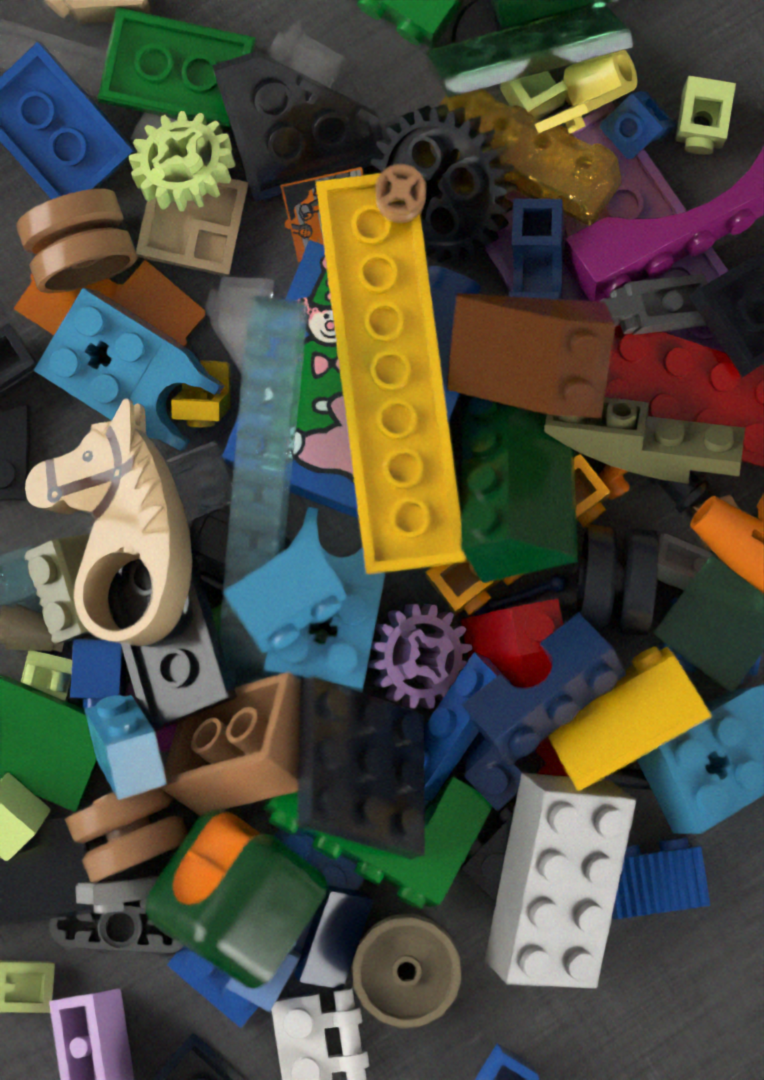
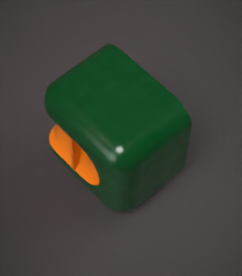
(235, 897)

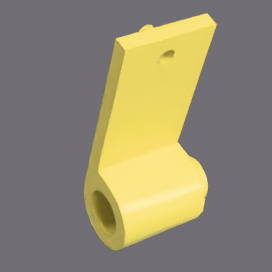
(591, 86)

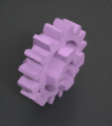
(439, 661)

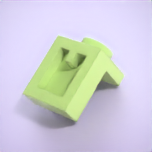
(26, 986)

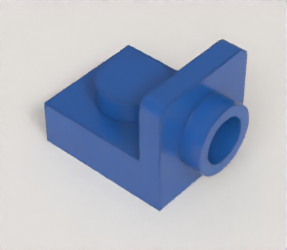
(636, 124)

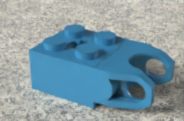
(142, 367)
(342, 657)
(712, 765)

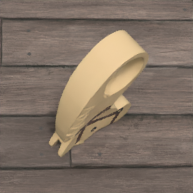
(135, 514)

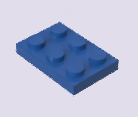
(57, 126)

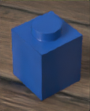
(97, 670)

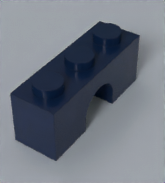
(538, 248)
(521, 718)

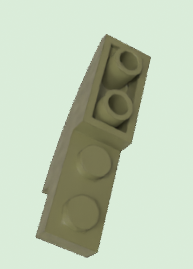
(650, 445)

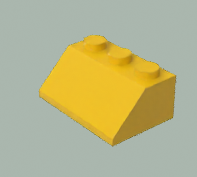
(631, 719)

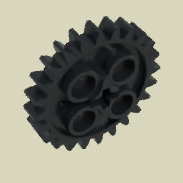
(474, 207)

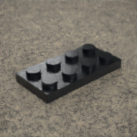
(185, 668)

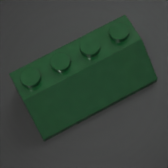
(514, 492)

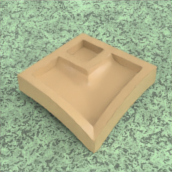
(197, 236)

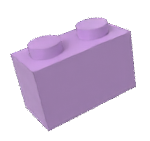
(92, 1037)

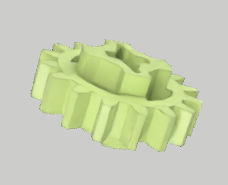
(182, 161)

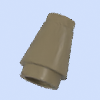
(25, 630)

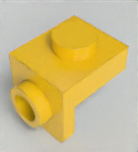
(200, 406)

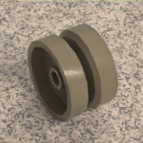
(435, 979)

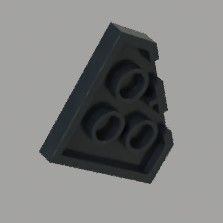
(292, 124)

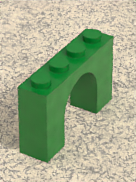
(450, 831)

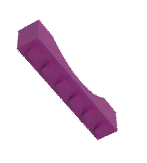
(632, 249)

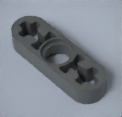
(83, 937)

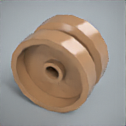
(76, 240)
(127, 830)

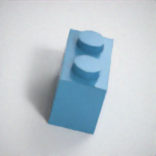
(286, 595)
(125, 746)

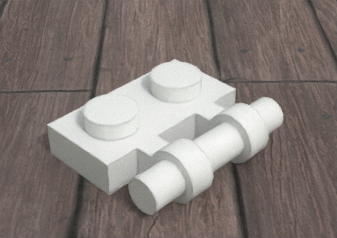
(303, 1041)

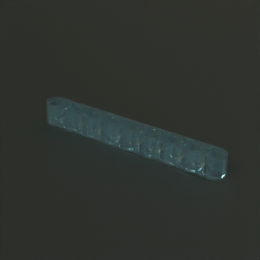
(262, 462)

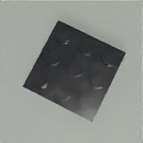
(361, 769)

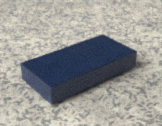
(333, 938)

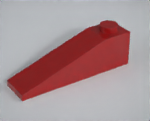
(513, 645)

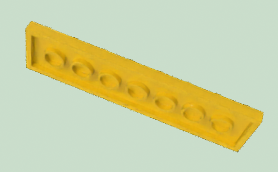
(390, 381)

